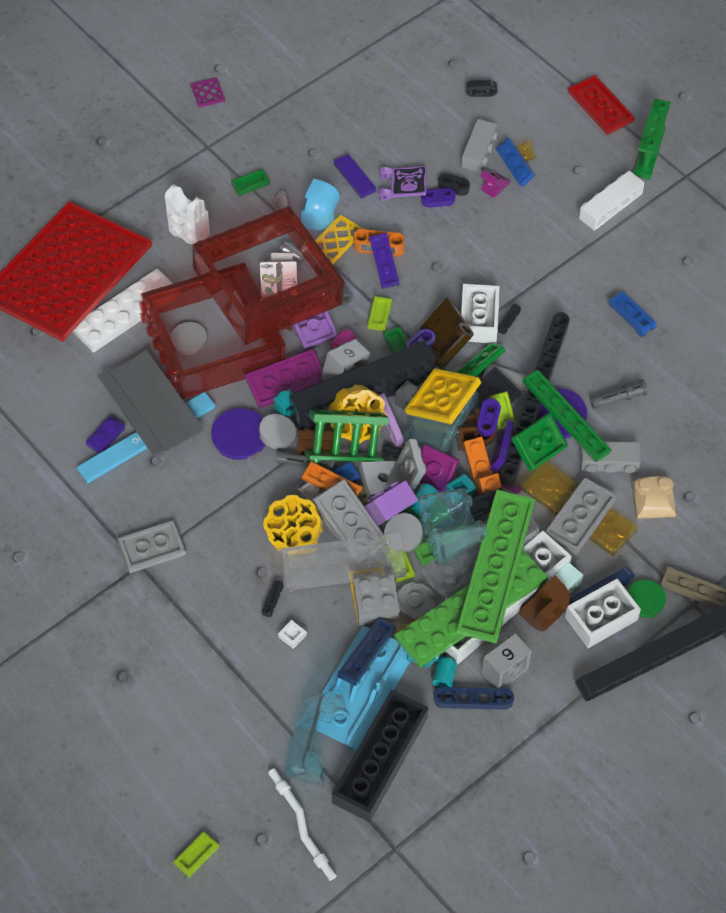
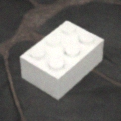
(480, 311)
(602, 613)

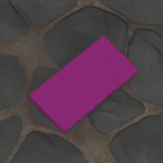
(291, 373)

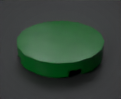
(648, 596)

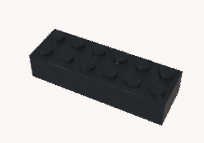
(380, 755)

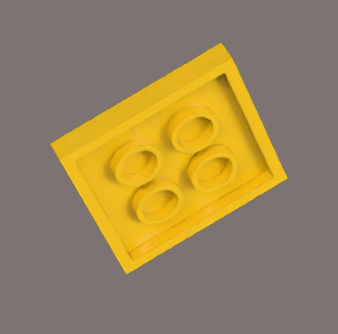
(442, 396)

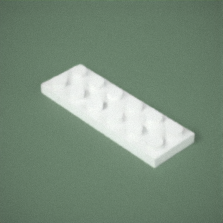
(117, 313)

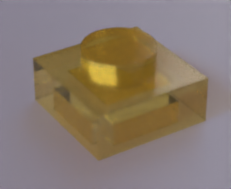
(527, 151)

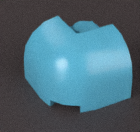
(319, 205)

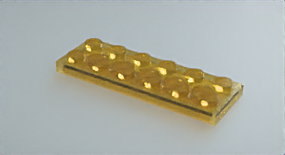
(553, 490)

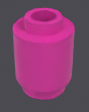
(341, 338)

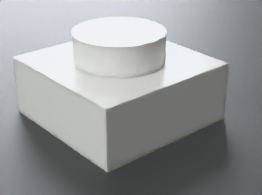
(292, 634)

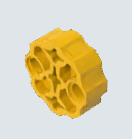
(357, 395)
(280, 525)

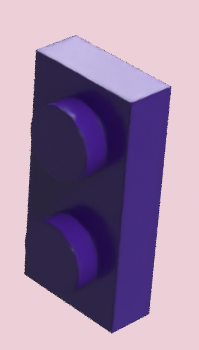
(105, 435)

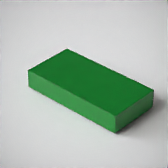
(250, 182)
(395, 339)

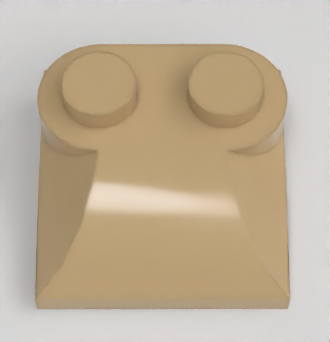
(654, 497)

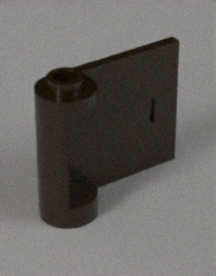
(450, 331)

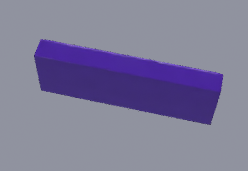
(354, 176)
(384, 261)
(502, 445)

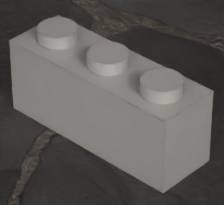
(480, 145)
(623, 458)

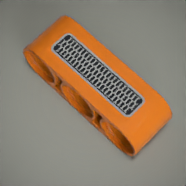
(363, 245)

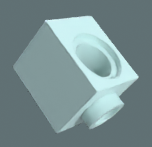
(570, 577)

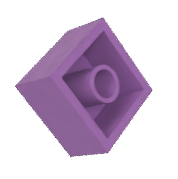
(396, 498)

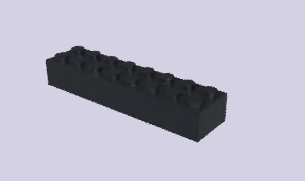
(380, 376)

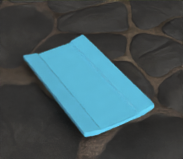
(368, 695)

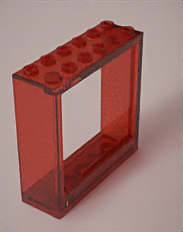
(281, 308)
(219, 372)

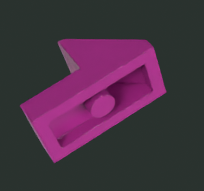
(493, 183)

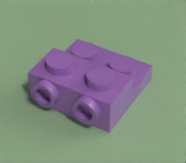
(315, 330)

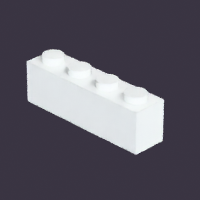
(611, 200)

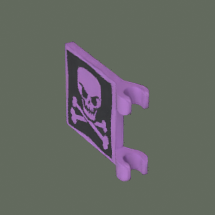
(404, 182)

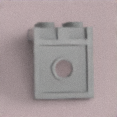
(407, 467)

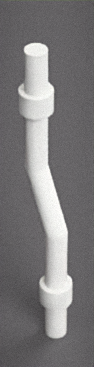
(319, 858)

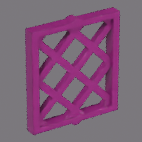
(204, 83)

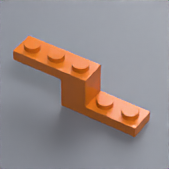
(480, 467)

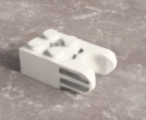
(186, 217)

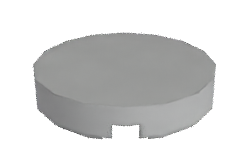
(189, 338)
(277, 431)
(410, 530)
(415, 600)

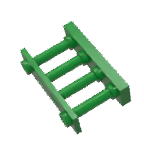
(652, 138)
(339, 419)

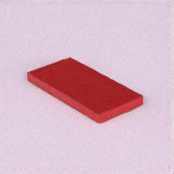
(601, 104)

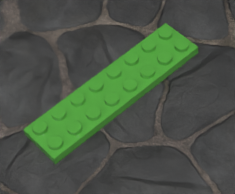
(496, 567)
(438, 628)

